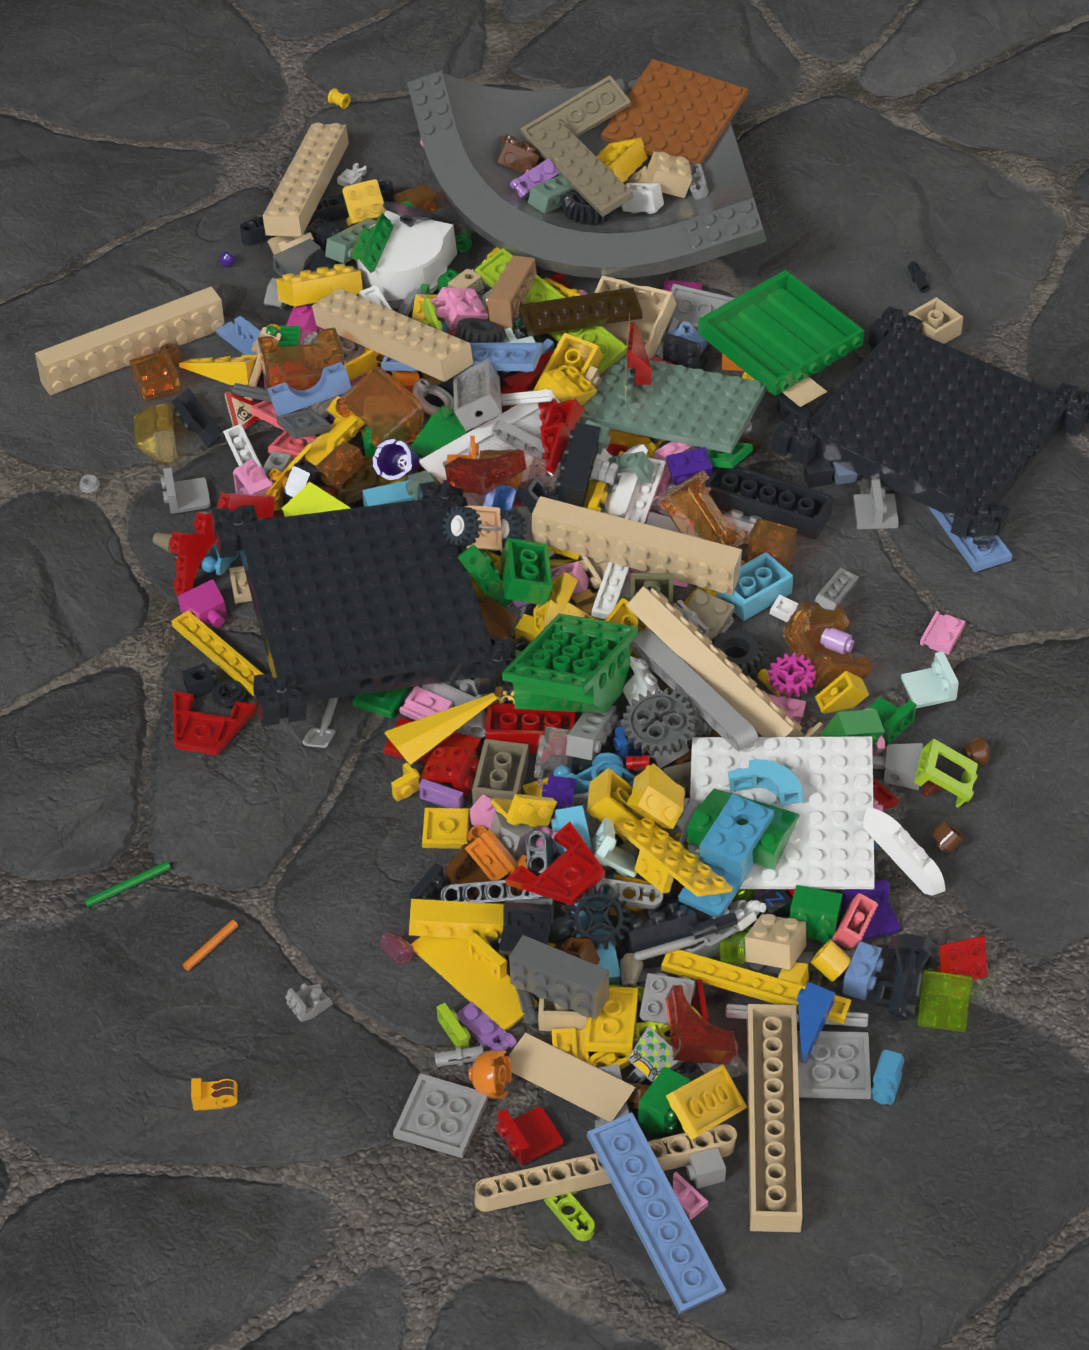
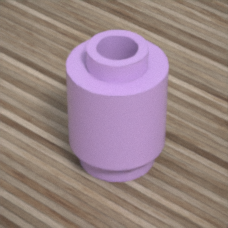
(837, 640)

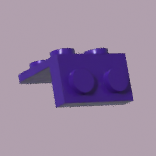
(687, 464)
(561, 790)
(884, 920)

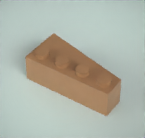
(511, 291)

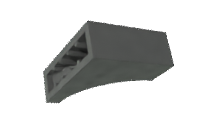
(296, 258)

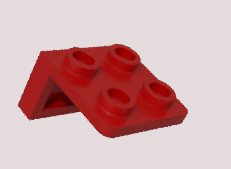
(453, 766)
(528, 1134)

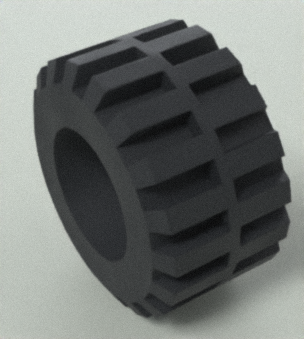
(479, 331)
(744, 647)

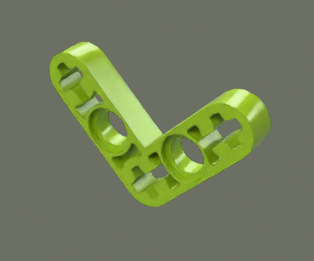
(570, 1220)

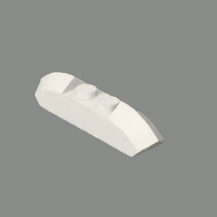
(621, 495)
(904, 851)

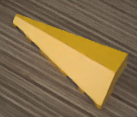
(557, 601)
(421, 736)

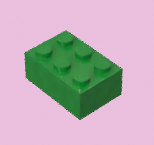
(526, 571)

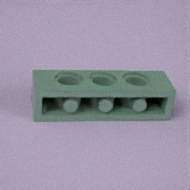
(549, 194)
(341, 245)

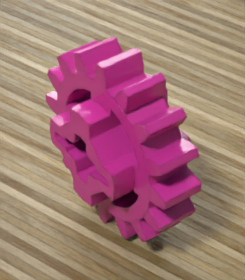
(791, 675)

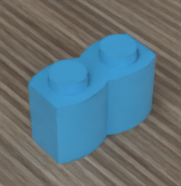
(887, 1077)

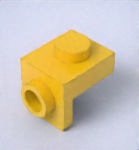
(407, 784)

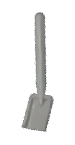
(322, 736)
(710, 940)

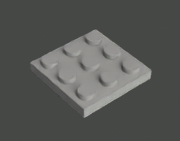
(836, 1067)
(440, 1115)

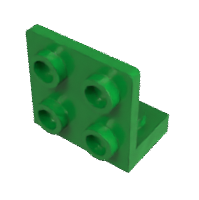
(894, 718)

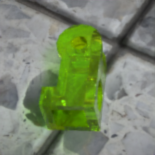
(733, 949)

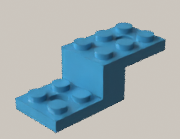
(729, 851)

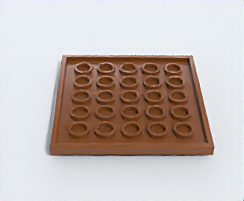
(676, 112)

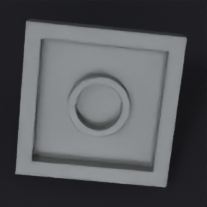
(875, 509)

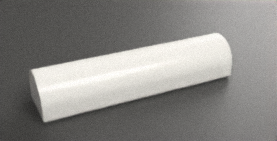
(240, 445)

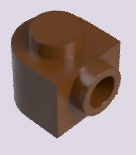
(947, 837)

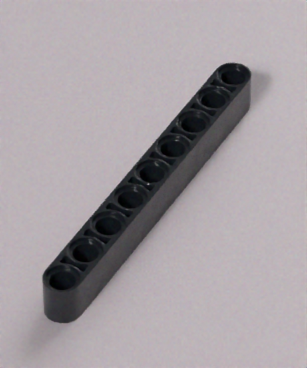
(328, 209)

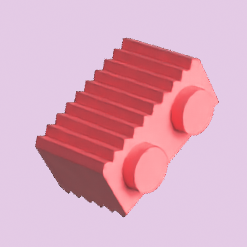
(855, 921)

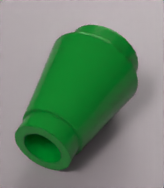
(463, 240)

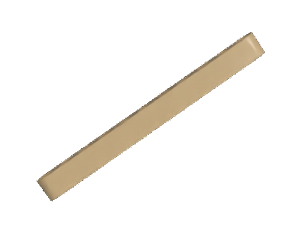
(595, 1173)

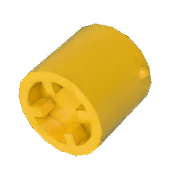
(831, 960)

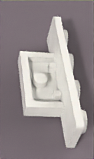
(640, 682)

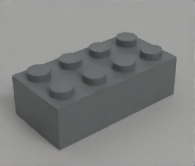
(559, 977)

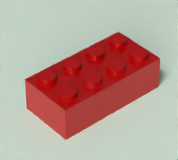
(524, 725)

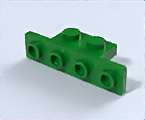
(372, 243)
(485, 576)

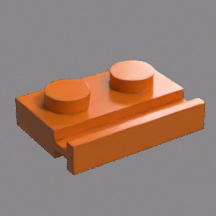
(491, 856)

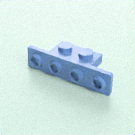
(240, 334)

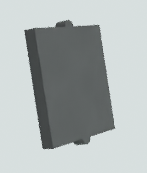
(408, 302)

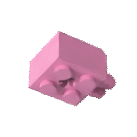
(457, 304)
(251, 479)

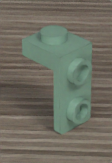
(637, 462)

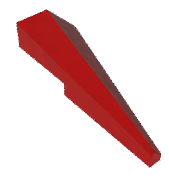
(638, 357)
(557, 423)

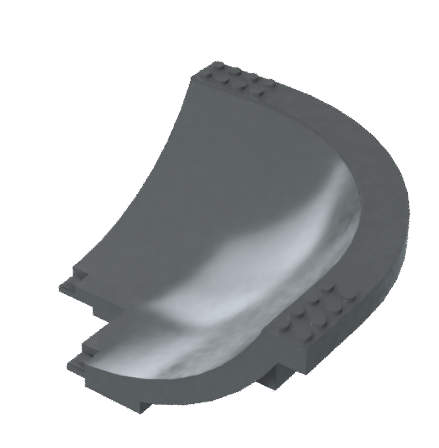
(462, 142)

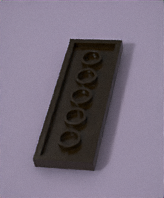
(580, 311)

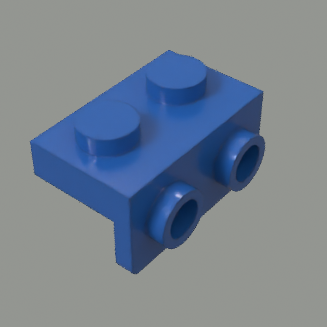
(501, 497)

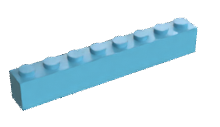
(608, 957)

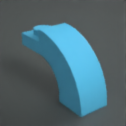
(768, 776)

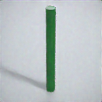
(129, 883)

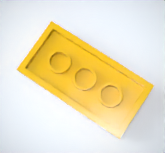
(706, 1102)

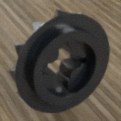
(233, 688)

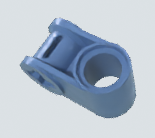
(690, 334)

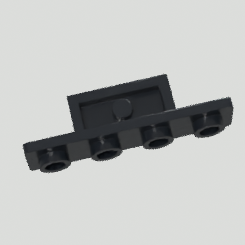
(196, 417)

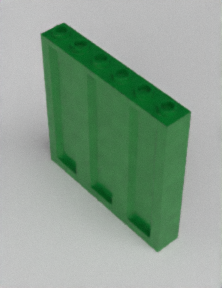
(780, 332)

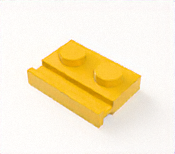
(571, 1042)

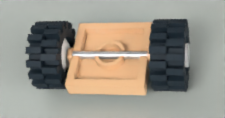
(483, 526)

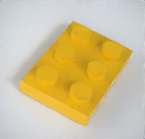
(615, 1024)

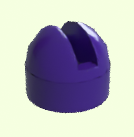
(226, 259)

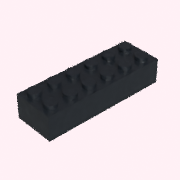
(770, 499)

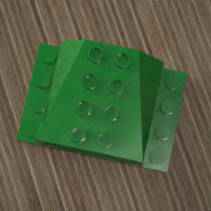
(572, 666)

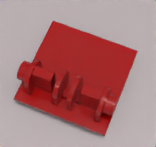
(964, 958)

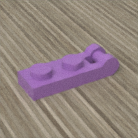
(537, 175)
(484, 1029)

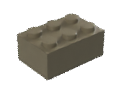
(501, 770)

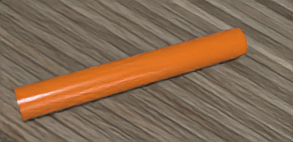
(210, 945)

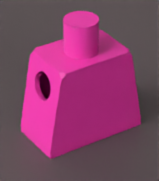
(204, 603)

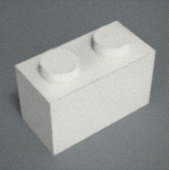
(646, 198)

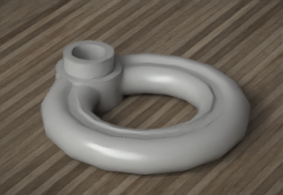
(423, 387)

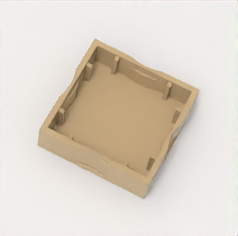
(656, 307)

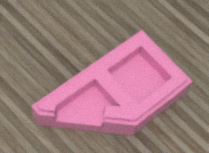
(689, 1198)

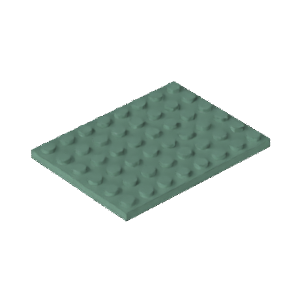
(677, 406)

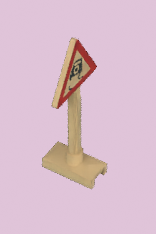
(239, 406)

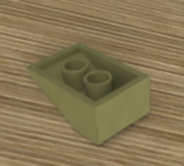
(659, 581)

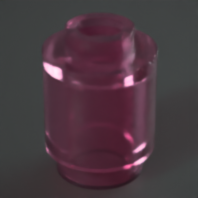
(396, 948)

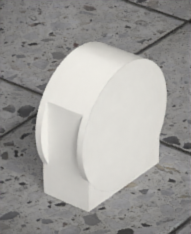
(411, 257)

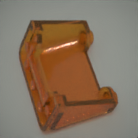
(300, 364)
(384, 407)
(697, 514)
(804, 635)

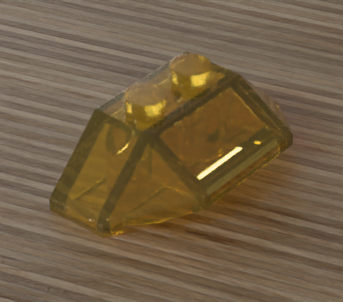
(156, 432)

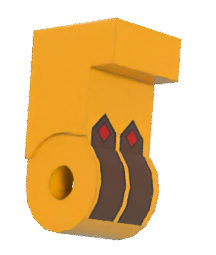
(213, 1094)

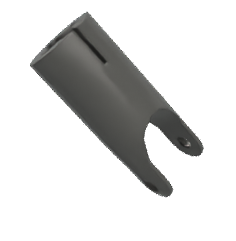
(684, 820)

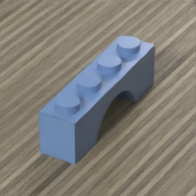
(332, 383)

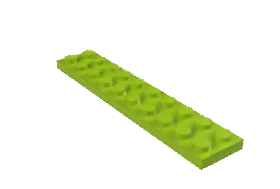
(610, 346)

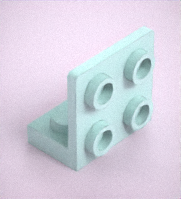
(932, 684)
(608, 854)

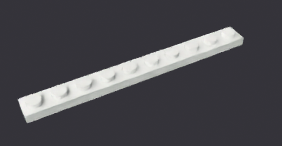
(616, 575)

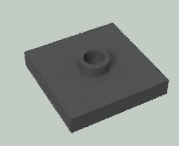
(303, 423)

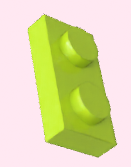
(450, 1023)

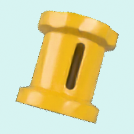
(339, 98)

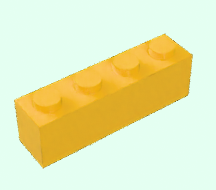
(455, 919)

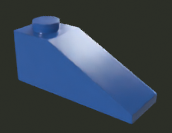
(814, 1010)

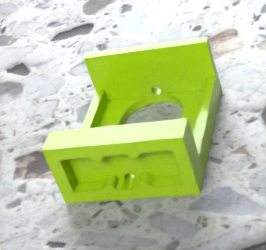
(927, 771)

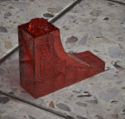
(484, 474)
(694, 1037)

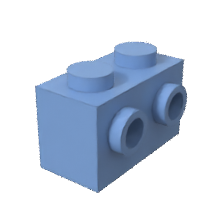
(862, 971)

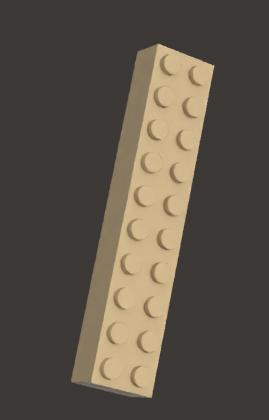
(305, 180)
(393, 334)
(128, 339)
(636, 545)
(712, 665)
(773, 1119)

